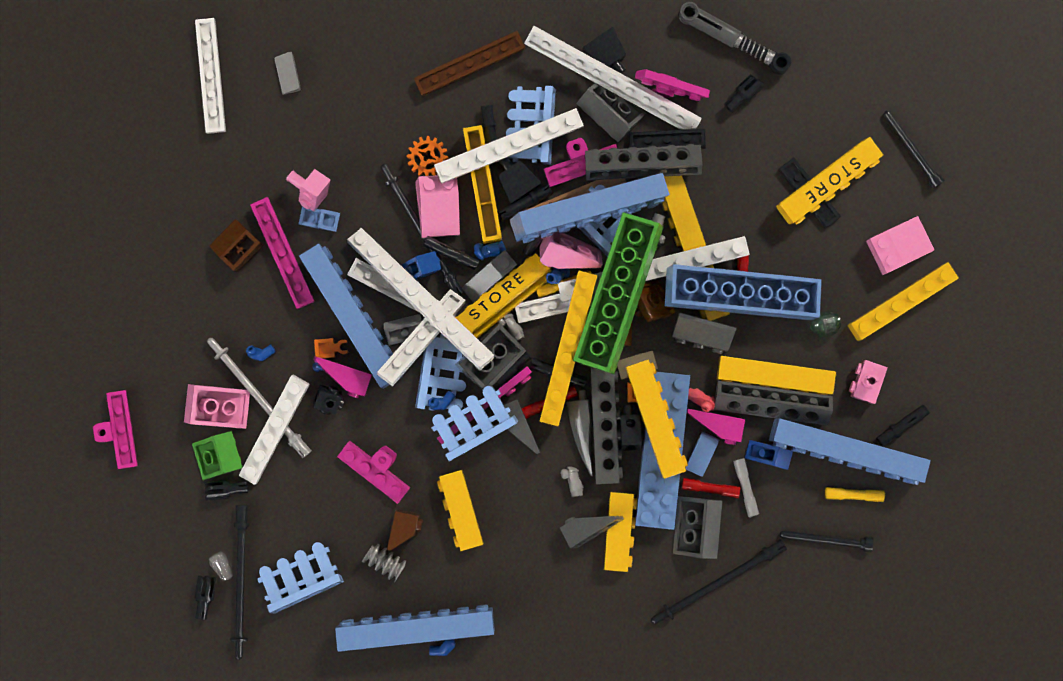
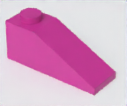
(347, 378)
(722, 426)

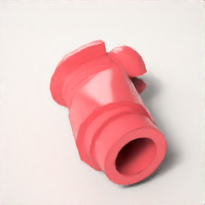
(700, 398)

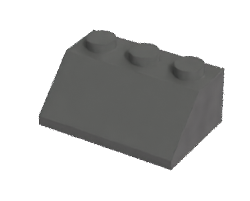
(610, 111)
(702, 333)
(505, 351)
(697, 527)

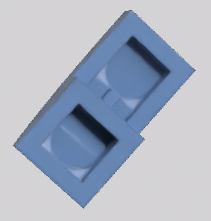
(319, 219)
(702, 454)

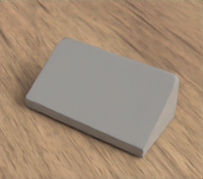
(287, 73)
(400, 329)

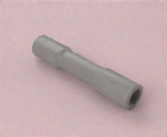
(749, 499)

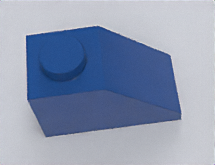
(422, 265)
(768, 454)

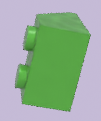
(217, 455)

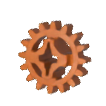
(432, 145)

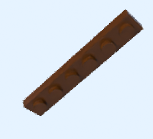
(469, 63)

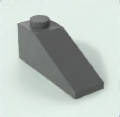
(489, 276)
(521, 429)
(582, 530)

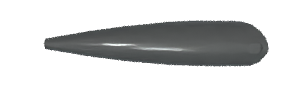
(581, 422)

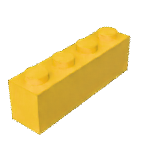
(461, 510)
(619, 536)

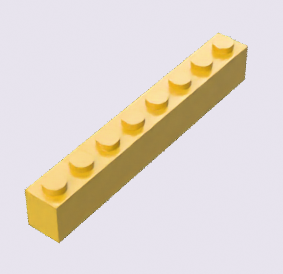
(686, 226)
(567, 348)

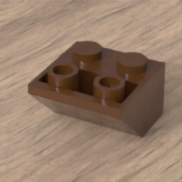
(236, 245)

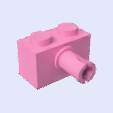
(312, 190)
(868, 381)

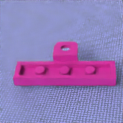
(668, 85)
(572, 168)
(118, 430)
(375, 469)

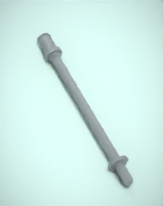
(293, 438)

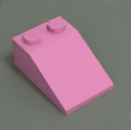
(438, 206)
(900, 245)
(568, 252)
(216, 406)

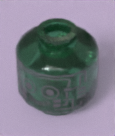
(826, 325)

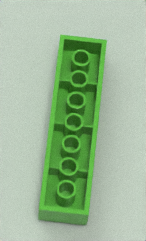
(618, 293)

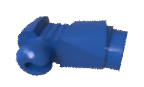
(488, 250)
(557, 275)

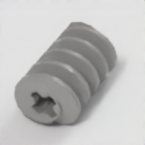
(384, 561)

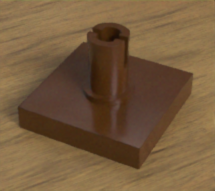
(653, 302)

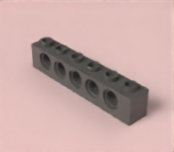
(636, 169)
(773, 403)
(602, 475)

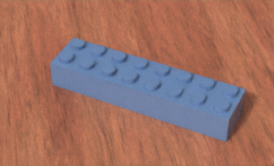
(589, 207)
(742, 292)
(347, 309)
(849, 450)
(657, 495)
(415, 629)

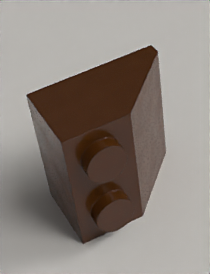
(404, 527)

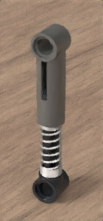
(732, 37)

